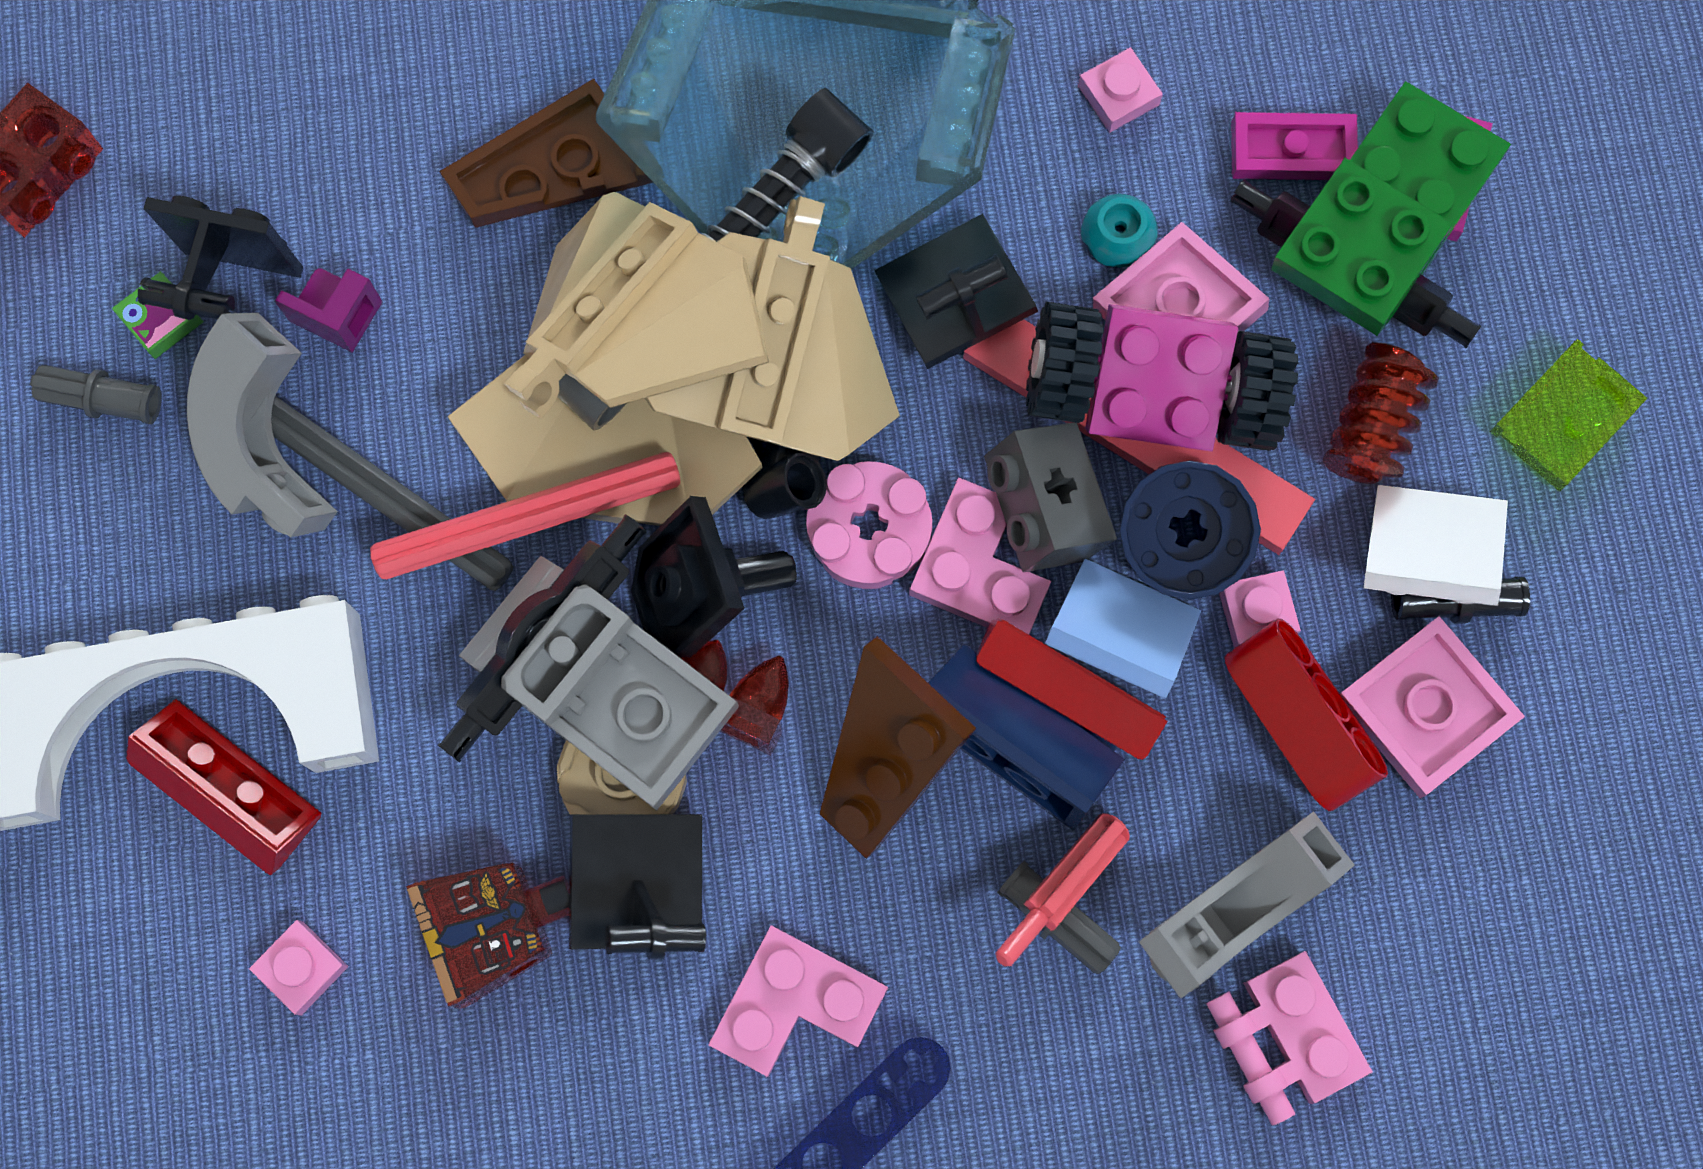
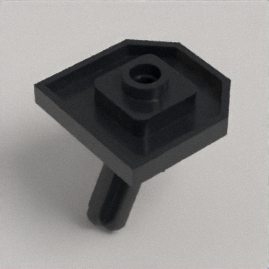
(692, 585)

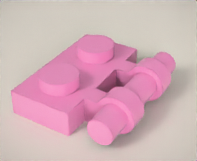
(1306, 1029)

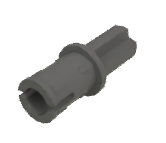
(96, 393)
(1076, 931)

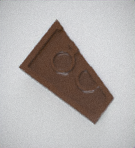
(543, 163)
(889, 748)

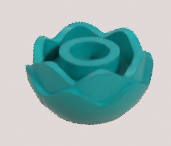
(1115, 247)

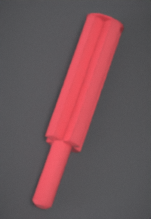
(1066, 883)

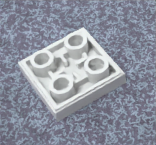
(1437, 545)

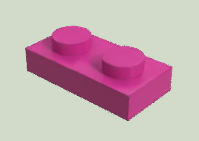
(1291, 144)

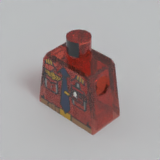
(486, 927)

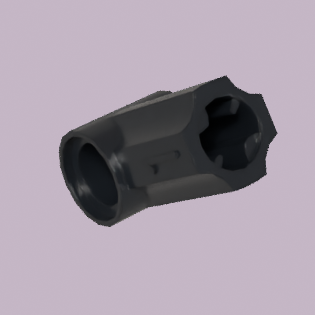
(786, 483)

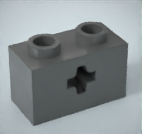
(1049, 496)

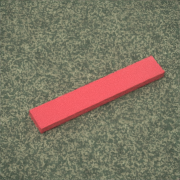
(1277, 501)

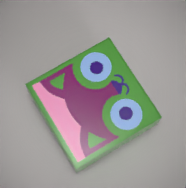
(152, 325)

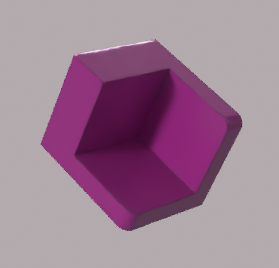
(333, 307)

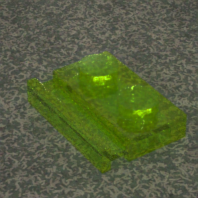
(1568, 415)

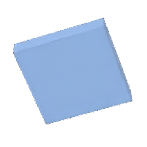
(1124, 628)

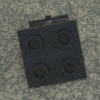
(208, 239)
(955, 291)
(636, 883)

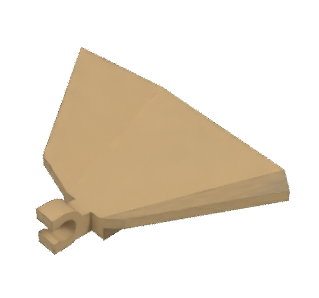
(638, 309)
(824, 369)
(536, 453)

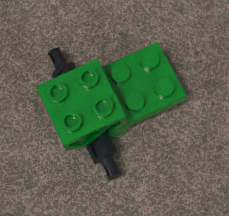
(1385, 217)

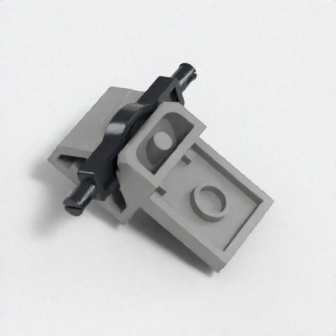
(590, 674)

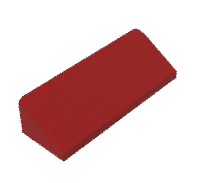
(1070, 689)
(221, 786)

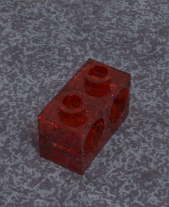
(40, 171)

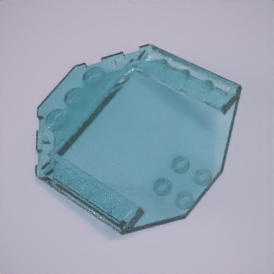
(719, 80)

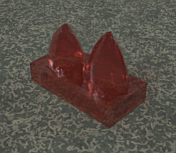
(760, 696)

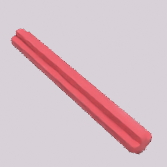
(524, 515)

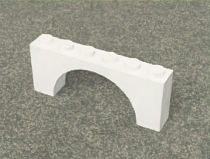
(300, 657)

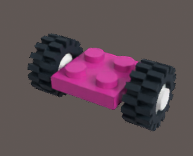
(1161, 377)

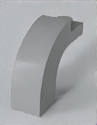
(232, 425)
(1245, 904)

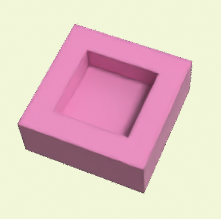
(1120, 90)
(1256, 603)
(298, 968)

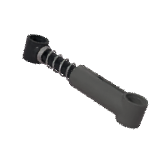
(821, 142)

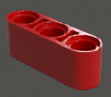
(1305, 715)

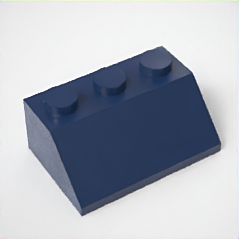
(1027, 740)

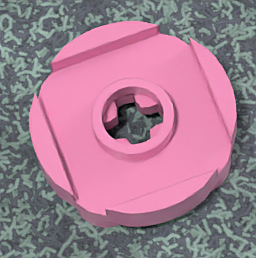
(889, 554)

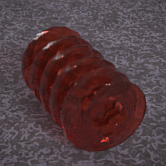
(1378, 414)

